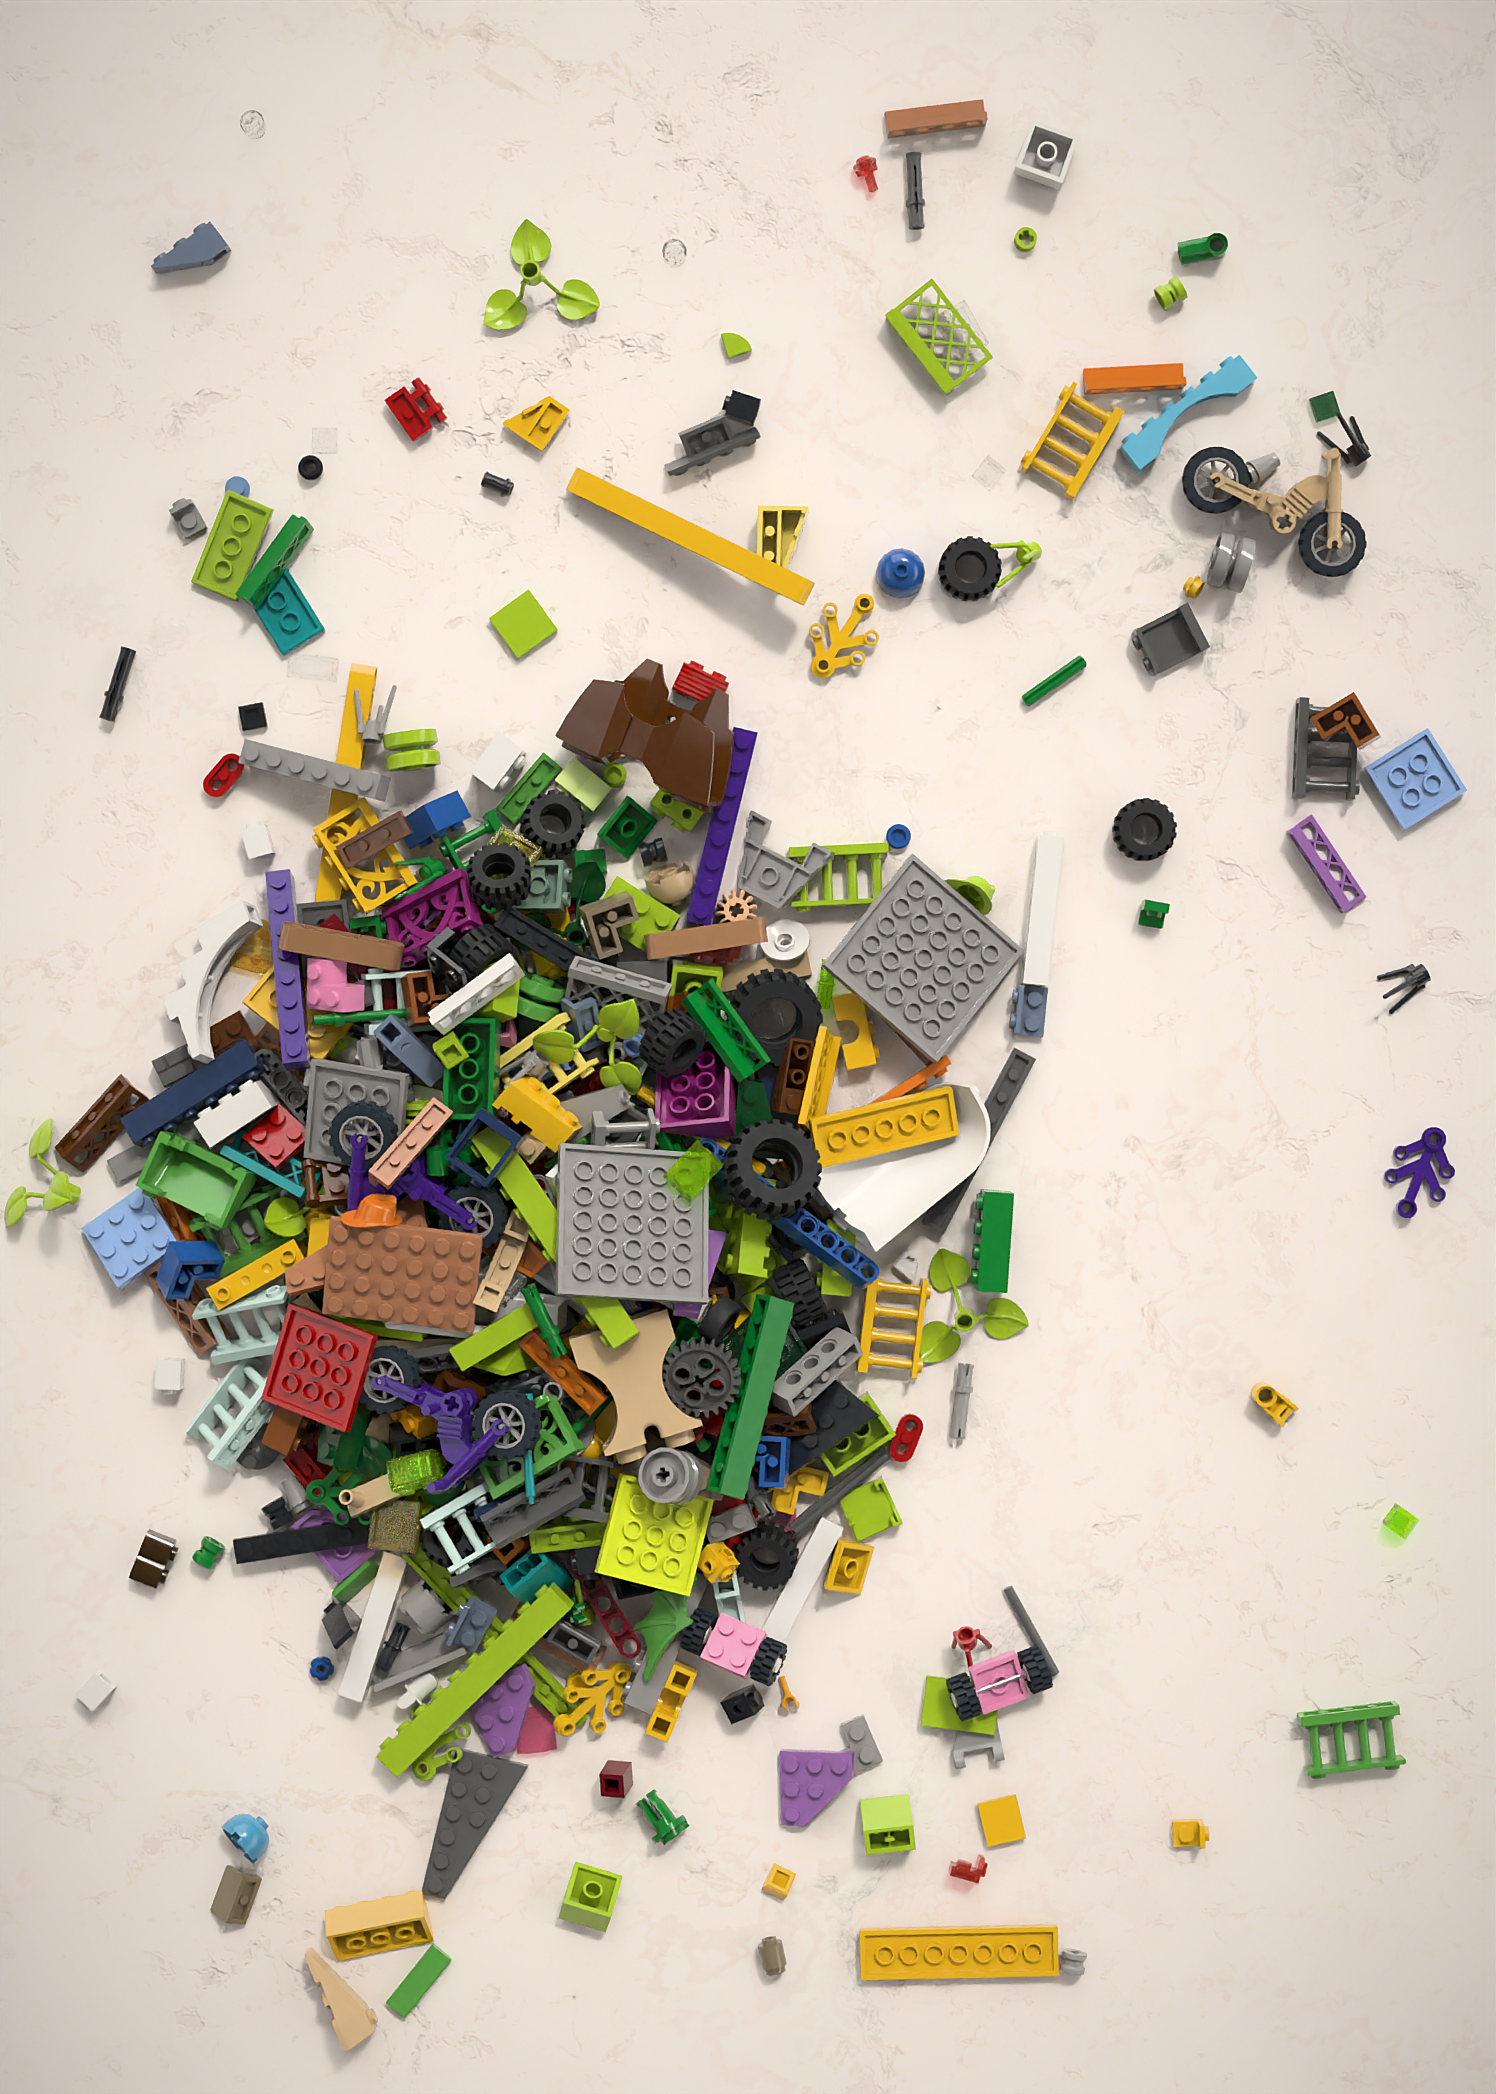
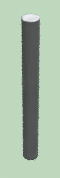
(1030, 1628)

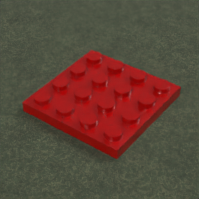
(319, 1367)

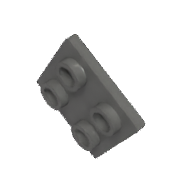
(484, 1568)

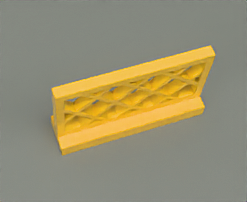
(820, 1077)

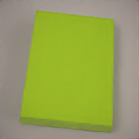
(940, 1713)

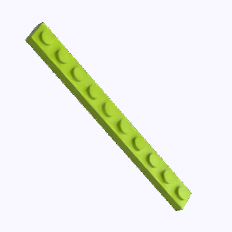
(547, 1687)

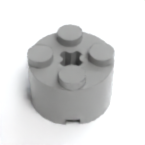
(425, 1608)

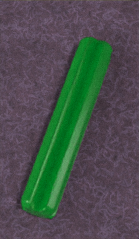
(1054, 680)

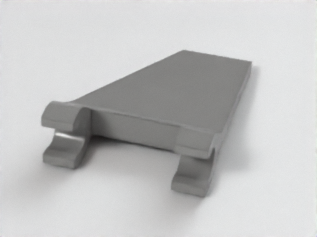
(971, 1741)

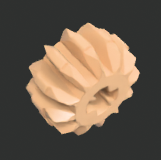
(732, 902)

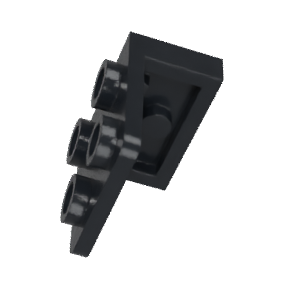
(441, 966)
(814, 1331)

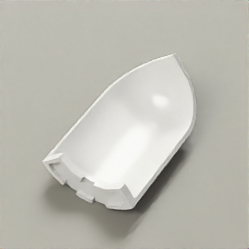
(892, 1189)

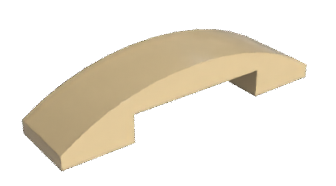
(738, 972)
(504, 1264)

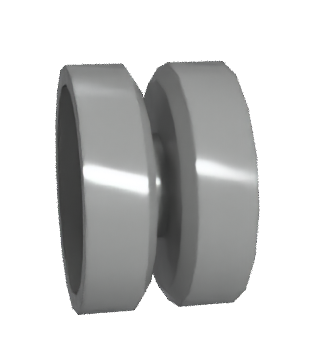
(1227, 561)
(670, 1476)

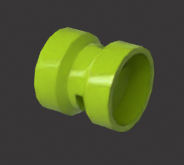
(1170, 293)

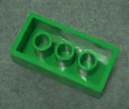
(475, 1079)
(993, 1240)

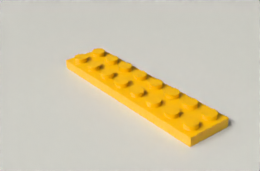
(959, 1952)

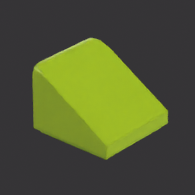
(450, 1050)

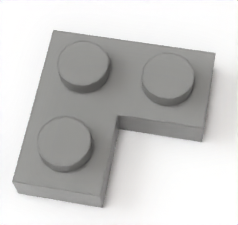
(861, 1742)

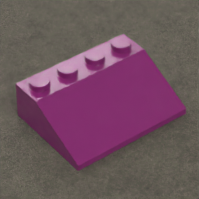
(698, 1100)

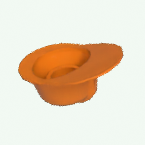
(373, 1211)

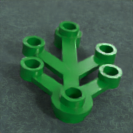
(328, 1492)

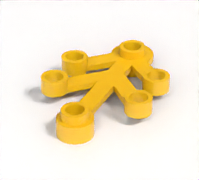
(840, 639)
(595, 1697)

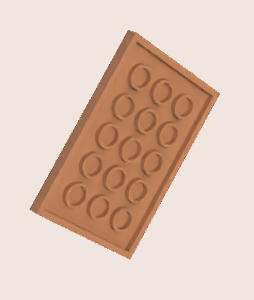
(403, 1275)

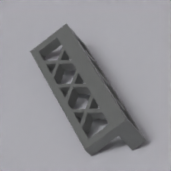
(520, 1521)

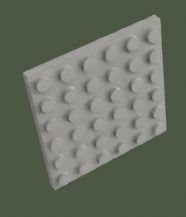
(923, 958)
(628, 1228)

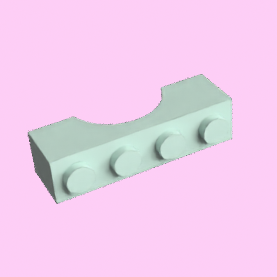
(729, 1598)

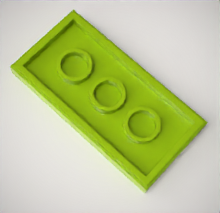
(232, 544)

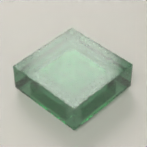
(1324, 406)

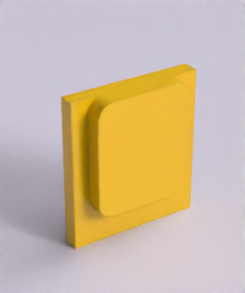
(1001, 1820)

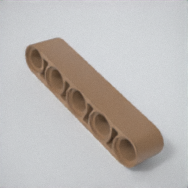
(706, 938)
(341, 946)

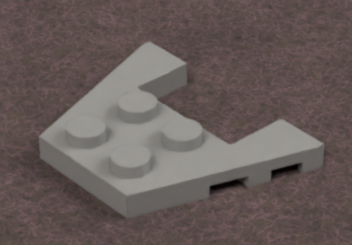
(772, 874)

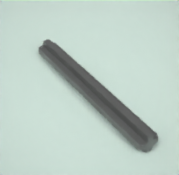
(839, 1491)

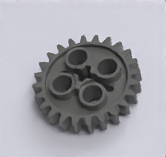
(710, 1395)

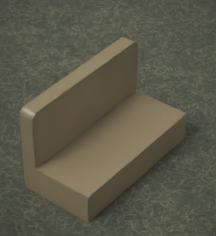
(235, 1895)

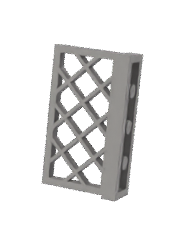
(619, 983)

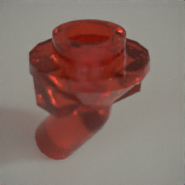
(865, 167)

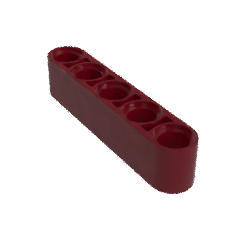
(607, 1616)

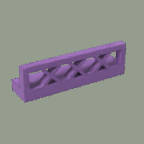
(1320, 869)

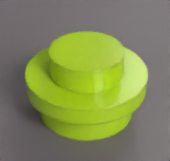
(614, 775)

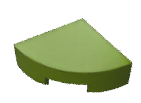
(735, 344)

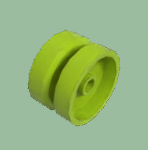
(411, 745)

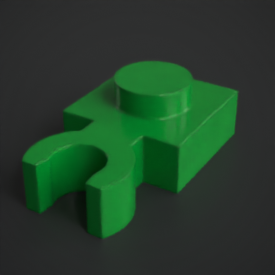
(575, 1613)

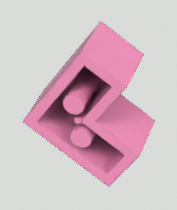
(329, 987)

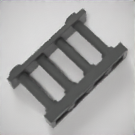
(1304, 760)
(597, 1511)

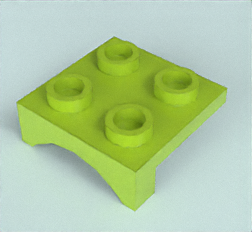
(870, 1509)

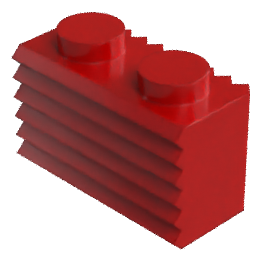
(696, 683)

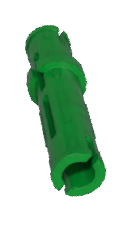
(548, 1329)

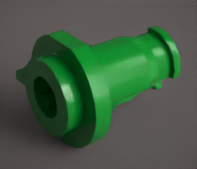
(669, 1825)

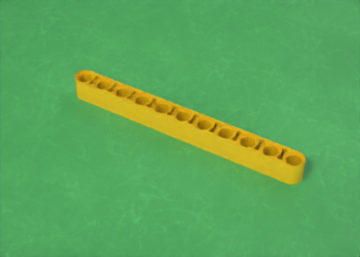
(690, 536)
(350, 753)

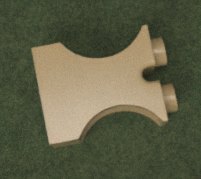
(636, 1385)

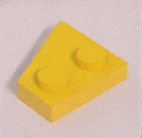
(538, 422)

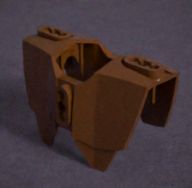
(633, 719)

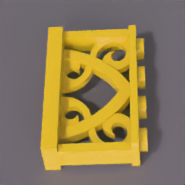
(390, 853)

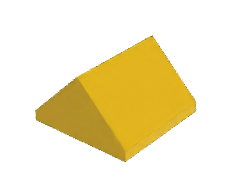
(848, 1566)

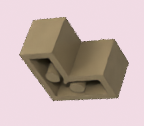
(603, 918)

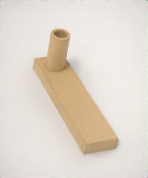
(368, 1496)

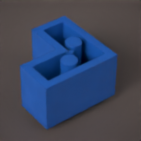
(435, 819)
(186, 1263)
(774, 1458)

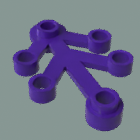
(1421, 1167)

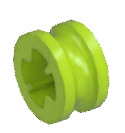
(1020, 244)

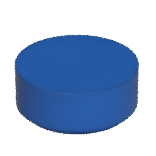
(898, 836)

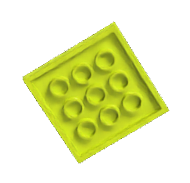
(653, 1540)

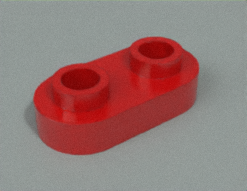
(224, 775)
(906, 1437)

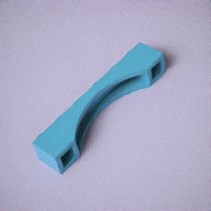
(1226, 382)

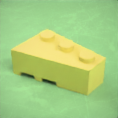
(779, 532)

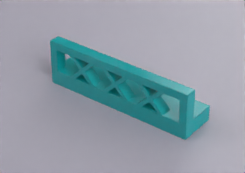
(264, 1169)

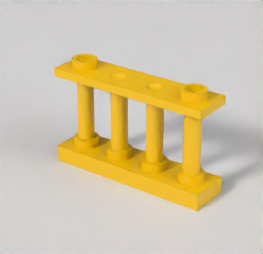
(1096, 441)
(257, 1273)
(870, 1335)

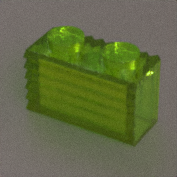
(414, 1471)

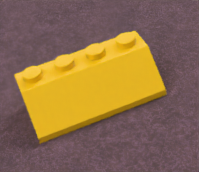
(378, 1925)

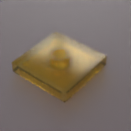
(396, 1526)

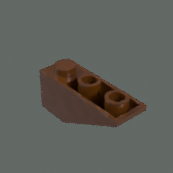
(792, 1077)

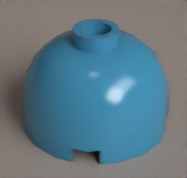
(248, 1835)

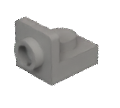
(187, 517)

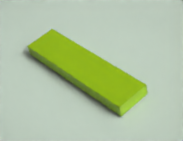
(493, 1337)

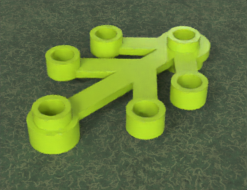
(428, 1757)

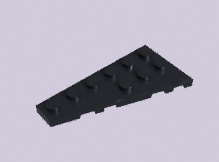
(836, 1416)

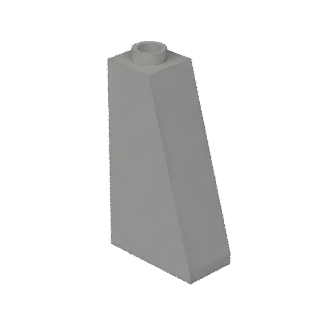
(609, 1100)

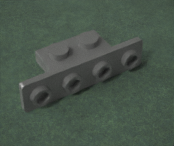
(708, 441)

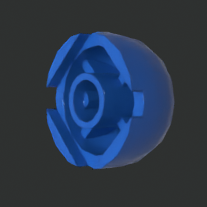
(900, 573)

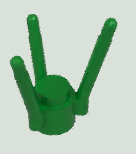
(429, 872)

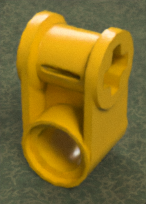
(1276, 1405)

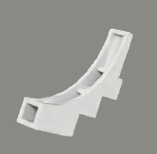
(201, 973)

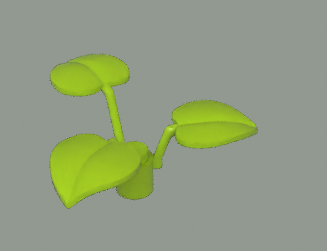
(527, 248)
(614, 1020)
(60, 1190)
(285, 1217)
(1001, 1321)

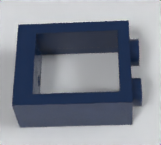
(459, 1165)

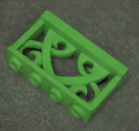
(557, 1451)

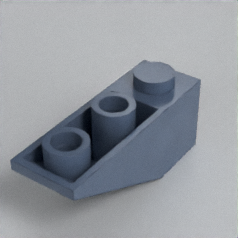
(198, 250)
(410, 1050)

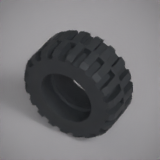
(773, 985)
(792, 1149)

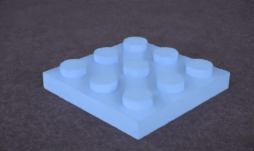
(1415, 779)
(130, 1237)

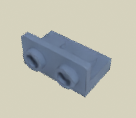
(1029, 1010)
(471, 1625)

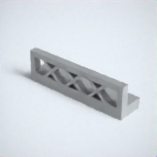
(418, 1660)

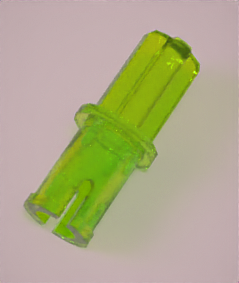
(825, 988)

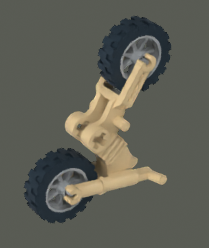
(1293, 505)

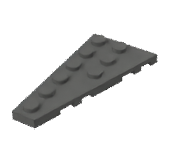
(471, 1803)

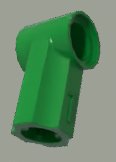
(1200, 250)
(437, 1163)

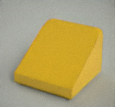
(778, 1882)

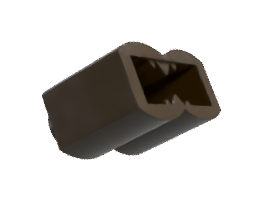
(153, 1559)

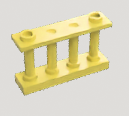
(520, 1049)

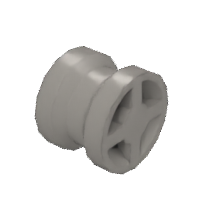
(1073, 1961)

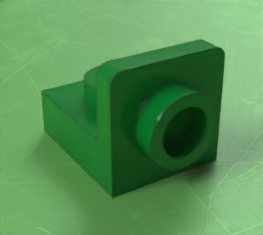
(1153, 913)
(365, 924)

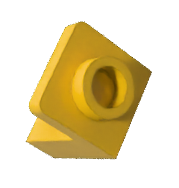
(1189, 1833)

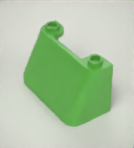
(196, 1178)

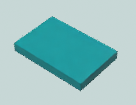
(288, 615)

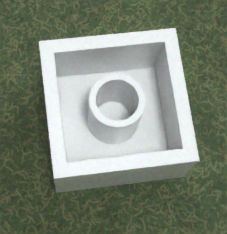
(1046, 154)
(498, 762)

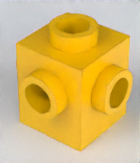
(717, 1563)

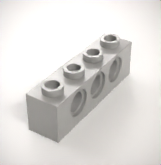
(815, 1371)

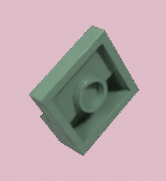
(548, 888)

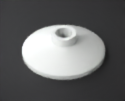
(783, 933)

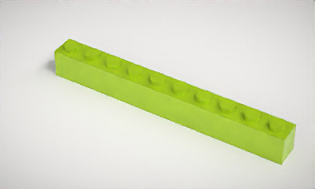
(541, 1215)
(475, 1679)

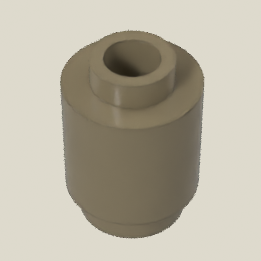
(772, 1955)

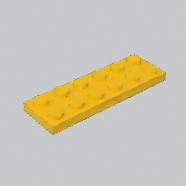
(884, 1126)

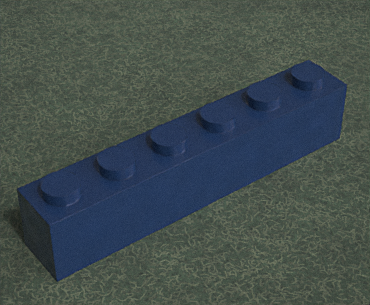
(193, 1094)

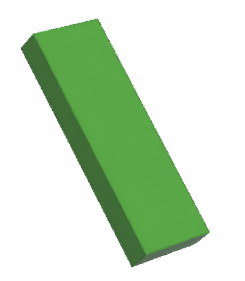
(528, 787)
(418, 1980)

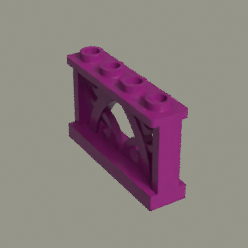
(405, 909)

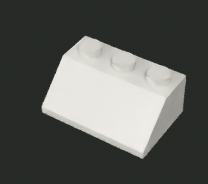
(235, 1112)

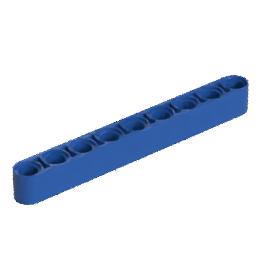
(817, 1232)

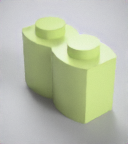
(583, 785)

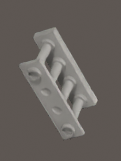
(602, 1128)

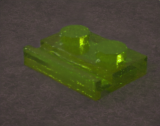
(693, 1170)

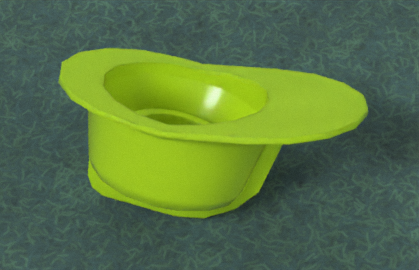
(975, 891)

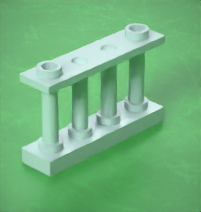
(376, 975)
(248, 1345)
(247, 1423)
(457, 1510)

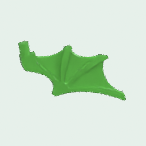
(662, 1625)

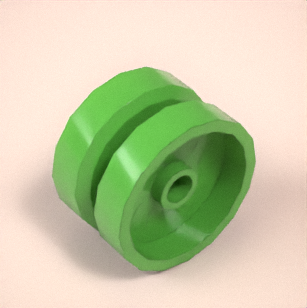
(538, 996)

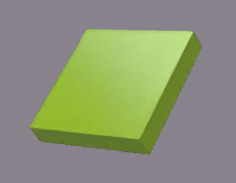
(523, 624)

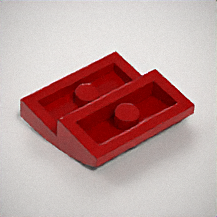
(305, 1463)

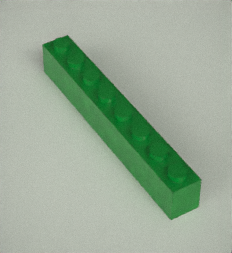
(747, 1413)

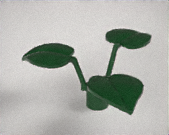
(586, 884)
(373, 1462)

